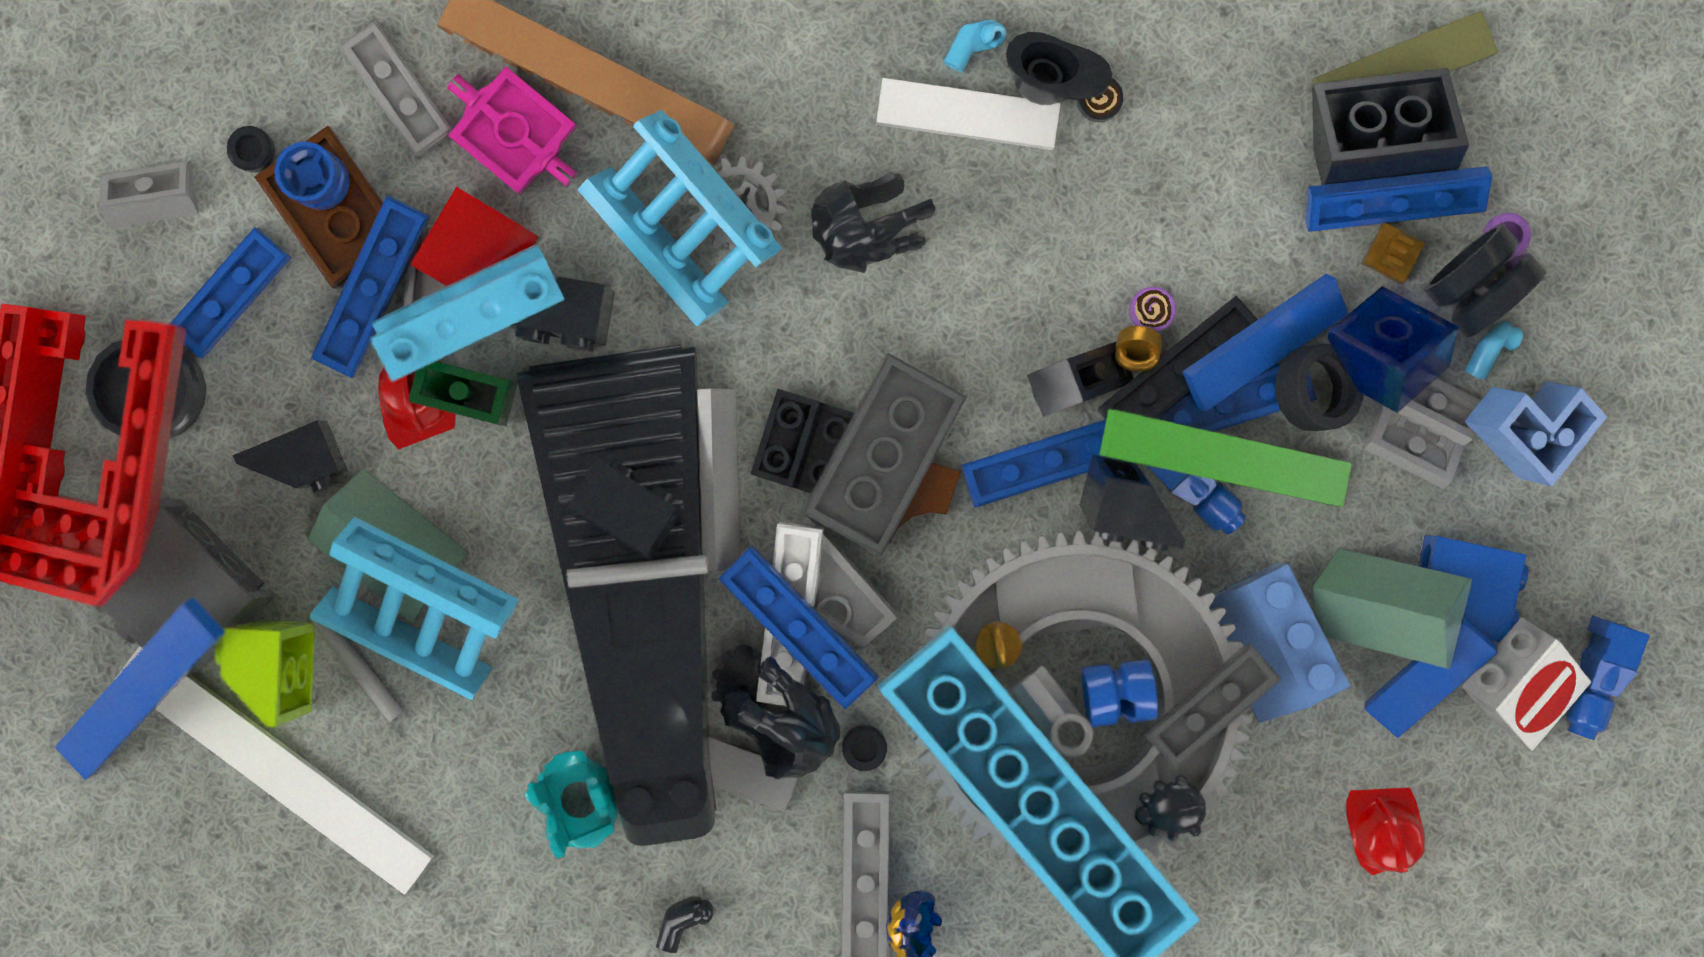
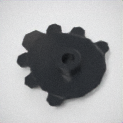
(738, 674)
(1172, 809)

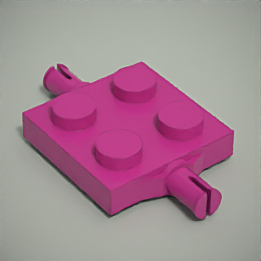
(512, 130)

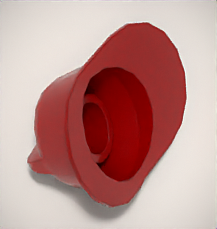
(407, 421)
(1385, 829)

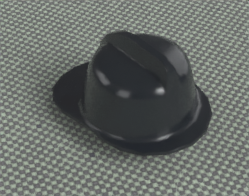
(1055, 70)

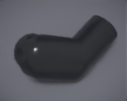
(681, 917)

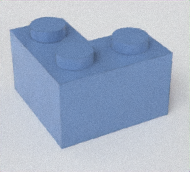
(1537, 434)

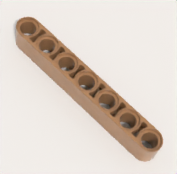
(581, 71)

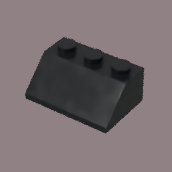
(1387, 126)

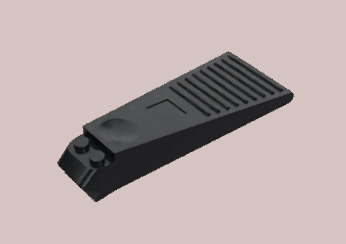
(641, 637)

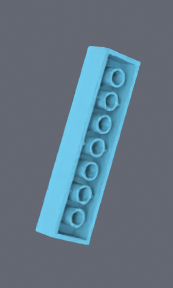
(1036, 800)

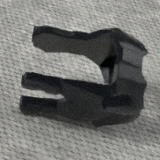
(855, 243)
(790, 740)

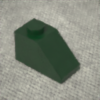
(463, 392)

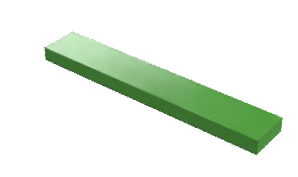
(1224, 458)

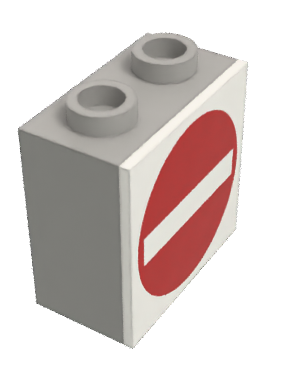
(1527, 684)

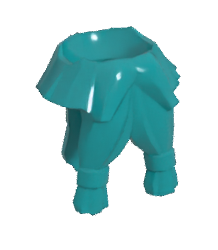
(564, 829)

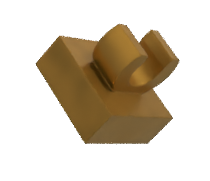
(1393, 253)

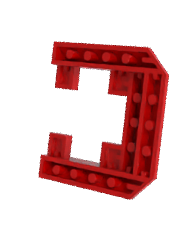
(58, 540)

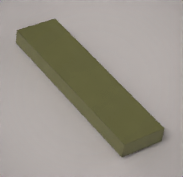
(1445, 47)

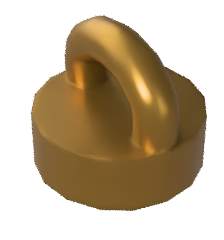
(1138, 348)
(998, 645)

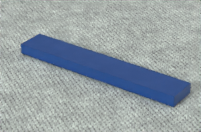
(140, 688)

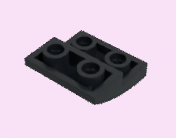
(798, 440)

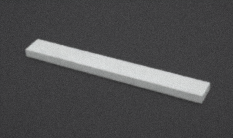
(294, 782)

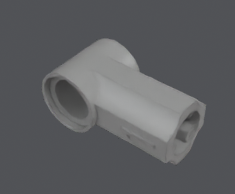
(1051, 708)

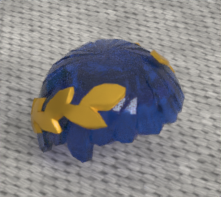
(903, 934)

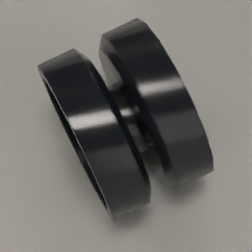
(1485, 281)
(109, 385)

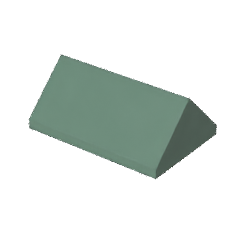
(380, 507)
(1391, 606)

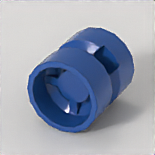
(312, 175)
(1119, 693)

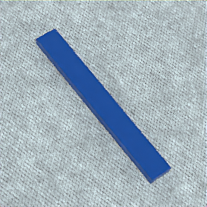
(1071, 451)

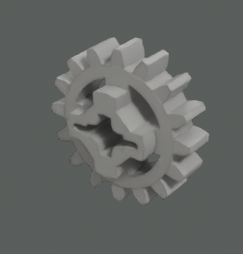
(748, 181)

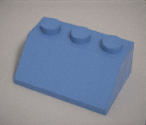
(1281, 626)

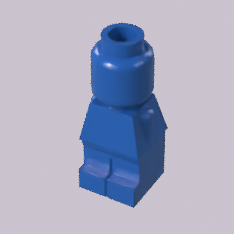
(1210, 499)
(1610, 665)

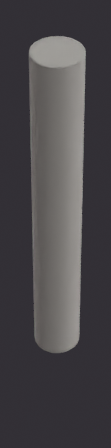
(637, 571)
(360, 671)

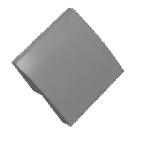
(1426, 433)

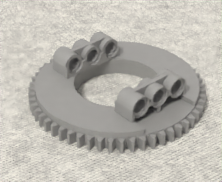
(1092, 588)

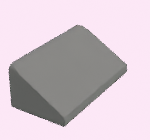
(148, 194)

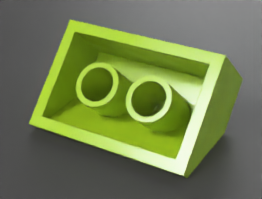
(270, 667)

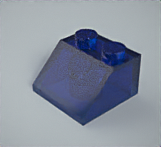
(1393, 347)

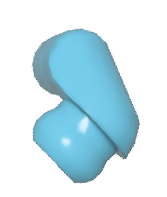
(974, 38)
(1489, 347)

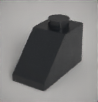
(1078, 379)
(298, 458)

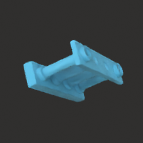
(648, 239)
(465, 312)
(426, 579)

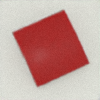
(469, 239)

